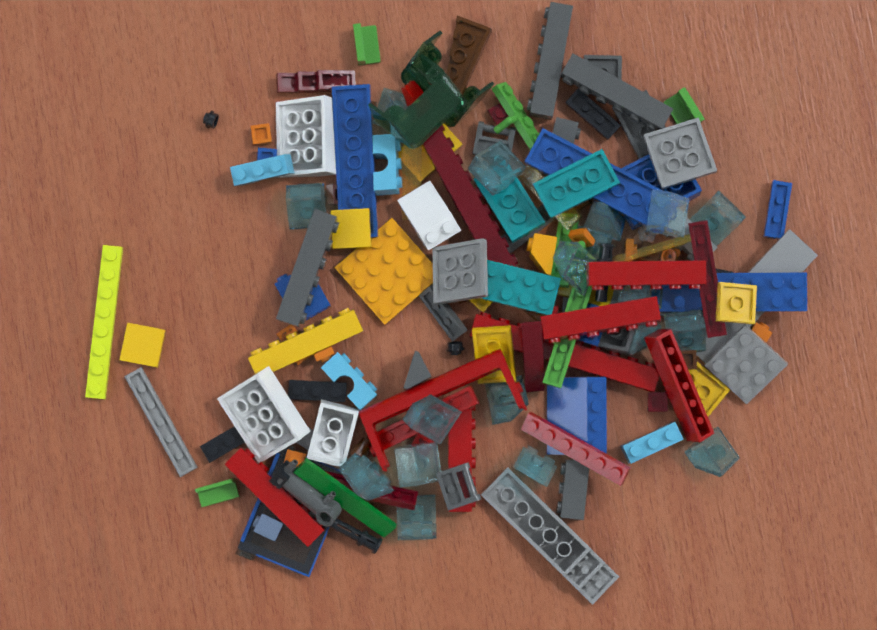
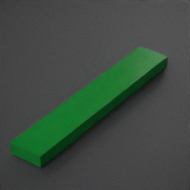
(345, 497)

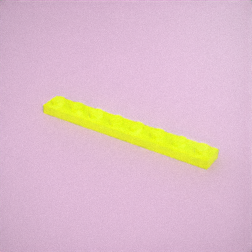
(104, 322)

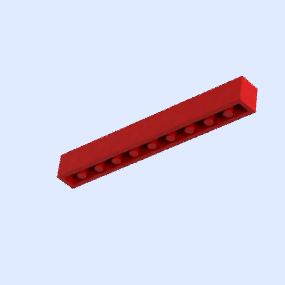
(587, 359)

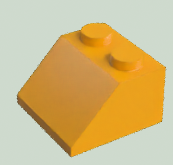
(541, 252)

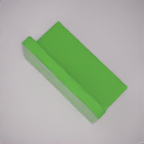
(366, 44)
(683, 107)
(218, 492)

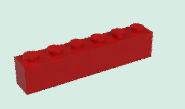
(646, 274)
(600, 319)
(679, 385)
(460, 452)
(277, 500)

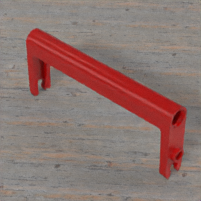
(437, 387)

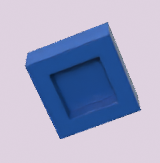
(264, 153)

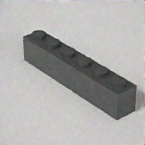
(551, 60)
(616, 93)
(307, 267)

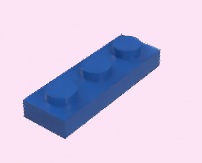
(777, 209)

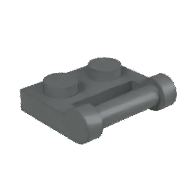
(483, 142)
(451, 487)

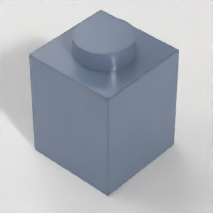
(267, 526)

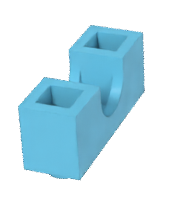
(262, 169)
(387, 181)
(338, 367)
(651, 443)

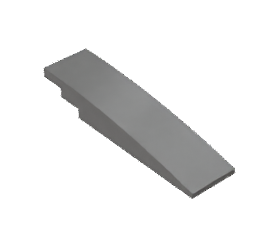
(785, 256)
(550, 535)

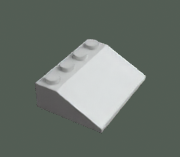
(307, 134)
(263, 415)

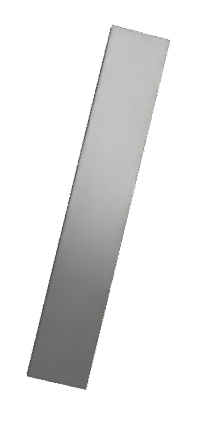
(161, 422)

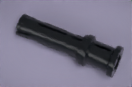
(605, 255)
(363, 538)

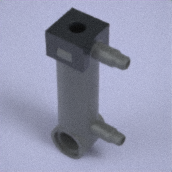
(323, 507)

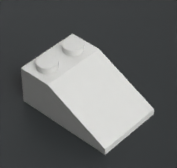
(429, 215)
(332, 433)

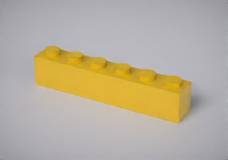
(306, 343)

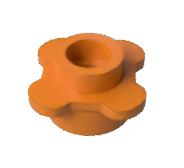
(665, 255)

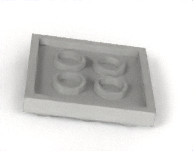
(680, 153)
(460, 271)
(746, 364)

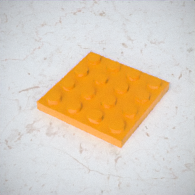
(388, 272)

